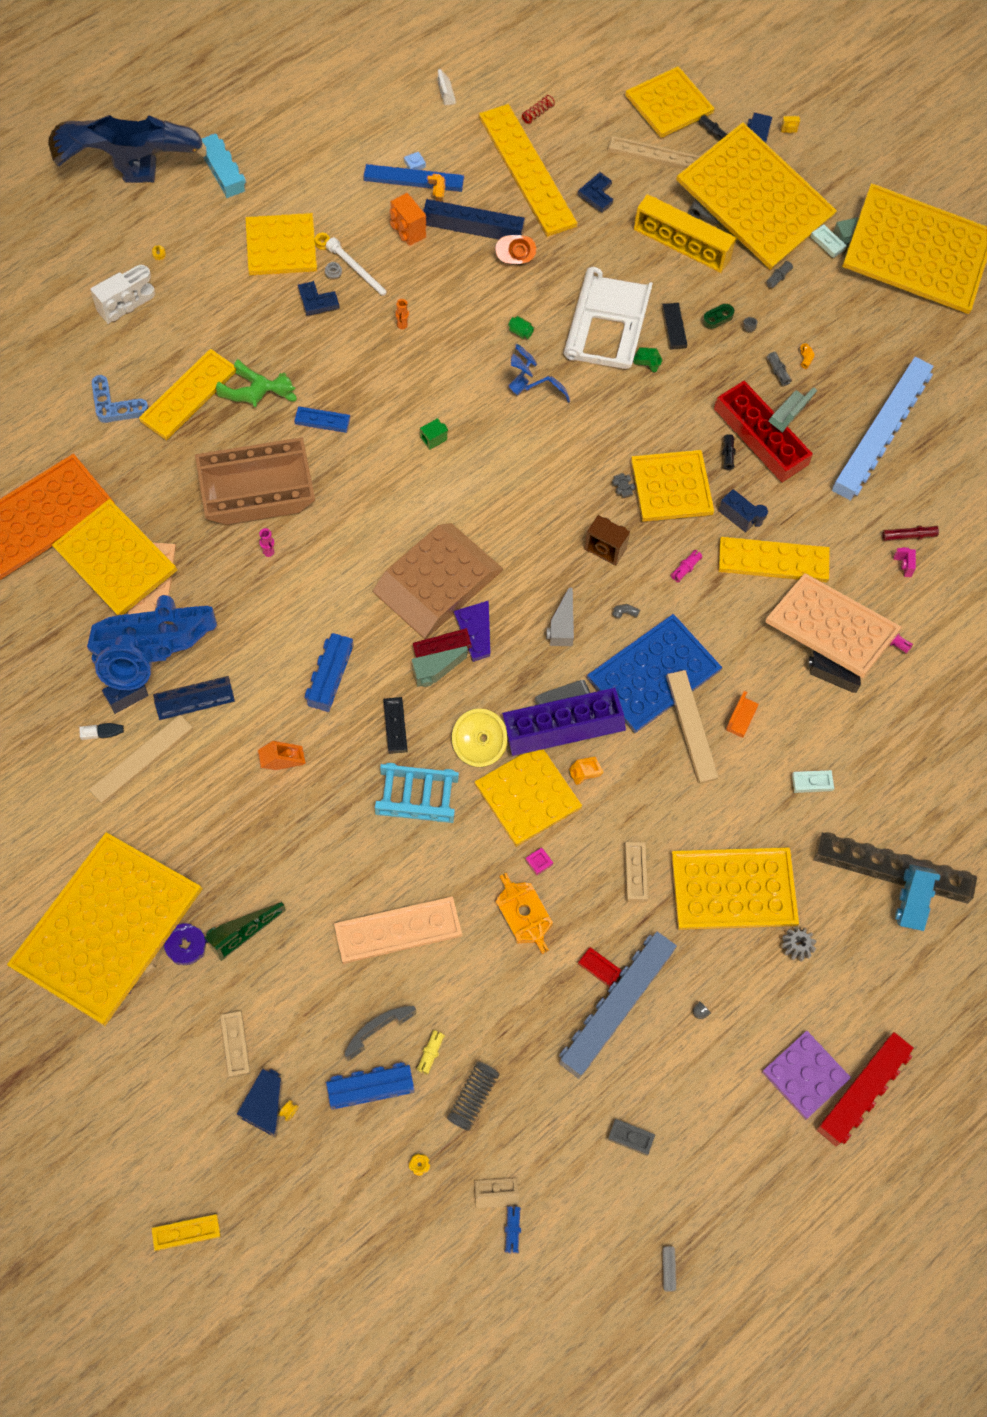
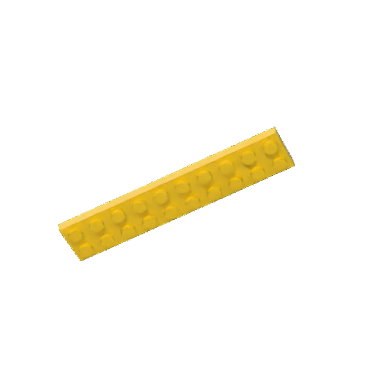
(528, 170)

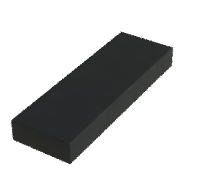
(674, 326)
(395, 725)

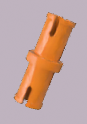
(402, 314)

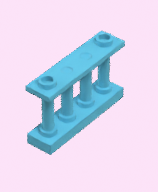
(405, 808)

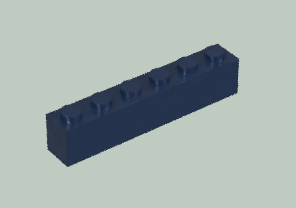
(472, 220)

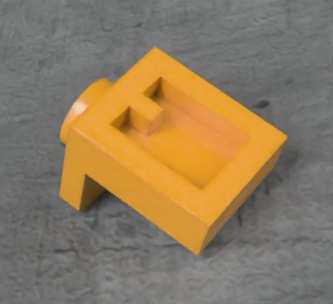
(439, 187)
(585, 769)

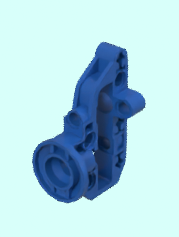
(130, 643)

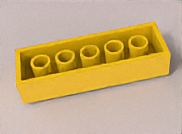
(684, 233)

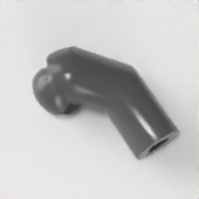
(625, 608)

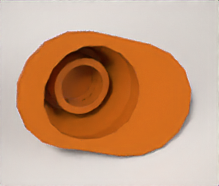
(515, 249)

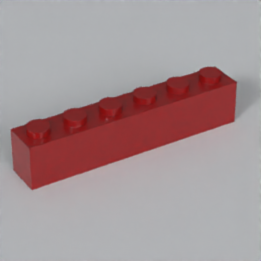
(865, 1089)

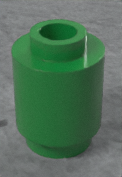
(521, 327)

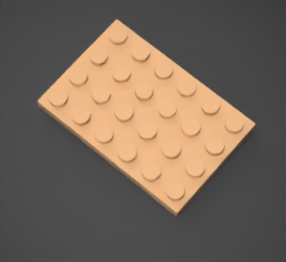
(833, 625)

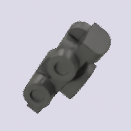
(623, 487)

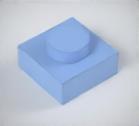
(415, 161)

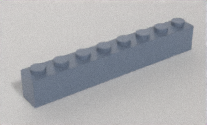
(617, 1005)

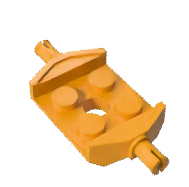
(525, 928)

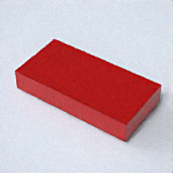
(600, 967)

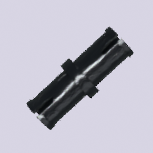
(712, 127)
(728, 452)

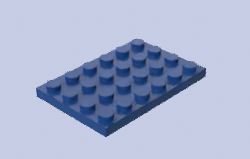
(642, 670)

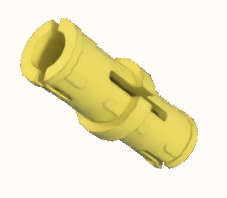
(430, 1052)

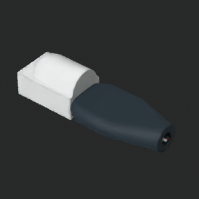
(101, 731)

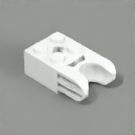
(122, 293)

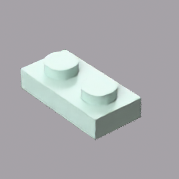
(828, 241)
(812, 781)

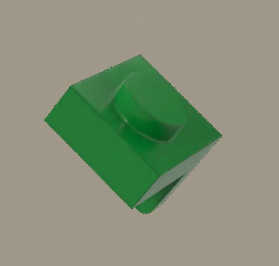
(648, 357)

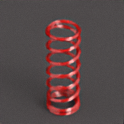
(539, 111)

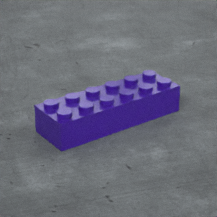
(564, 721)

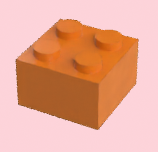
(408, 219)

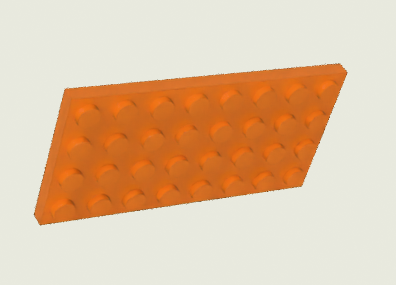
(45, 511)

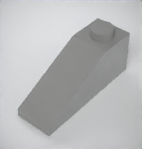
(561, 626)

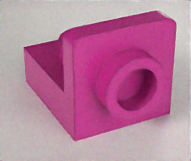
(908, 559)

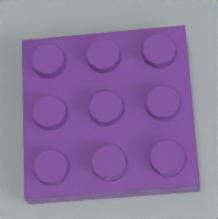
(806, 1075)

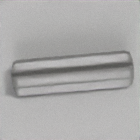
(669, 1269)

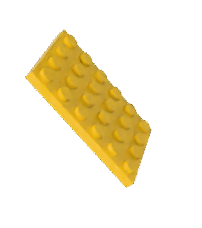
(114, 558)
(734, 888)

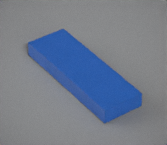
(322, 419)

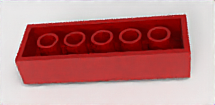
(749, 418)

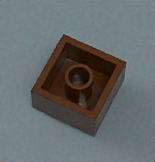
(607, 540)

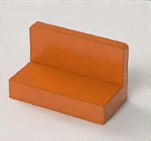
(742, 716)

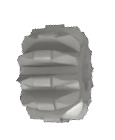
(796, 936)

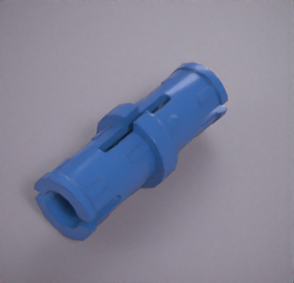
(512, 1230)

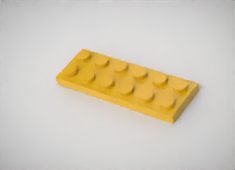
(187, 394)
(773, 559)

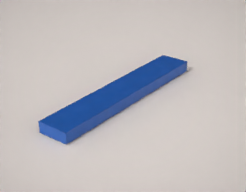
(410, 177)

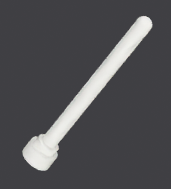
(333, 245)

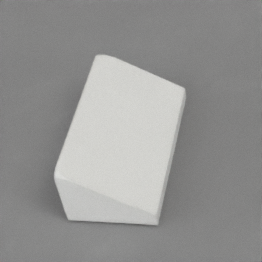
(445, 88)

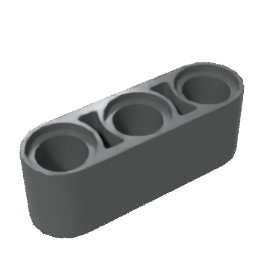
(570, 690)

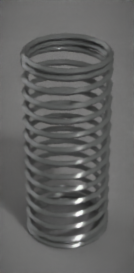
(461, 1121)

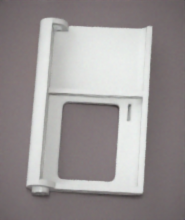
(610, 301)

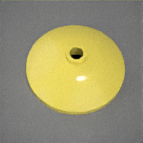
(468, 737)

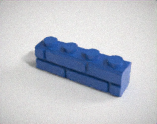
(330, 672)
(370, 1087)

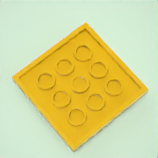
(669, 101)
(281, 244)
(672, 485)
(528, 795)

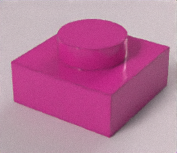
(539, 861)

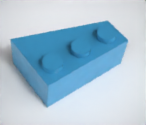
(916, 897)

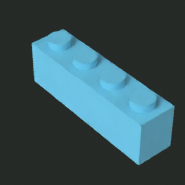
(222, 166)

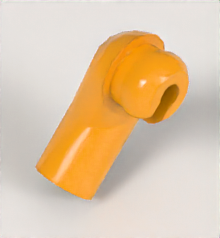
(807, 354)

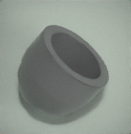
(750, 324)
(700, 1011)

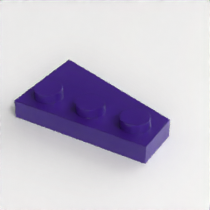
(476, 620)

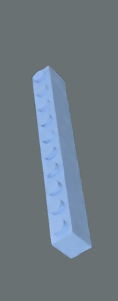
(882, 429)

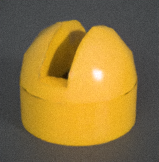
(162, 255)

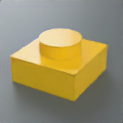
(790, 124)

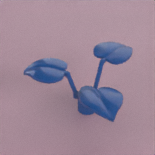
(521, 382)

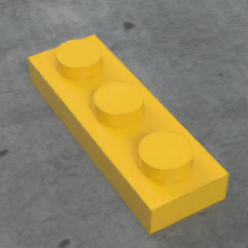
(186, 1232)

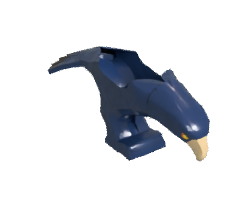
(127, 142)

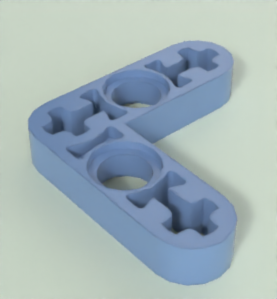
(112, 408)

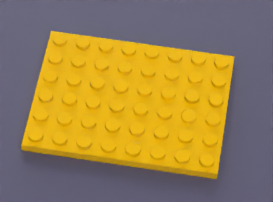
(756, 195)
(918, 248)
(105, 928)

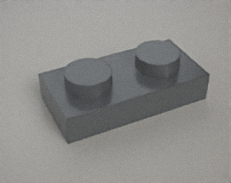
(631, 1137)

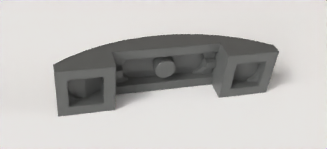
(399, 1014)

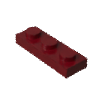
(442, 643)

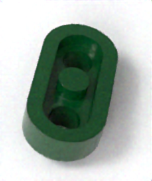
(717, 317)

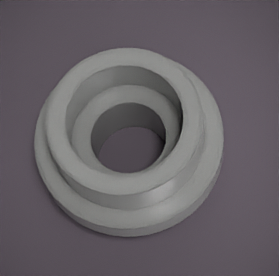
(333, 266)

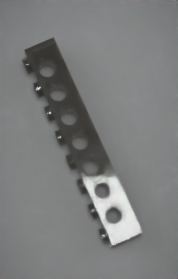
(825, 854)

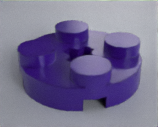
(194, 951)

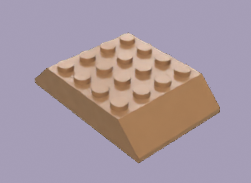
(255, 481)
(436, 579)

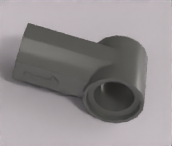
(699, 211)

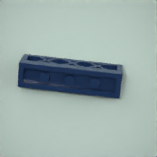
(193, 697)

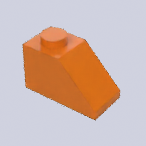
(281, 755)

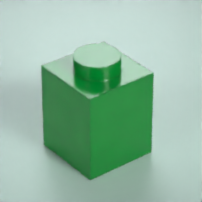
(433, 433)

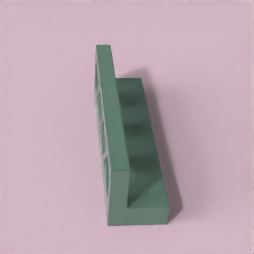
(791, 409)

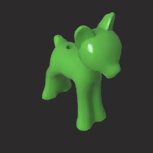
(260, 385)

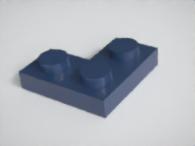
(594, 192)
(314, 302)

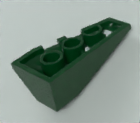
(233, 934)

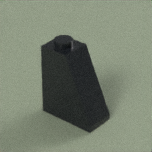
(832, 672)

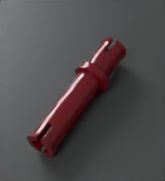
(910, 533)

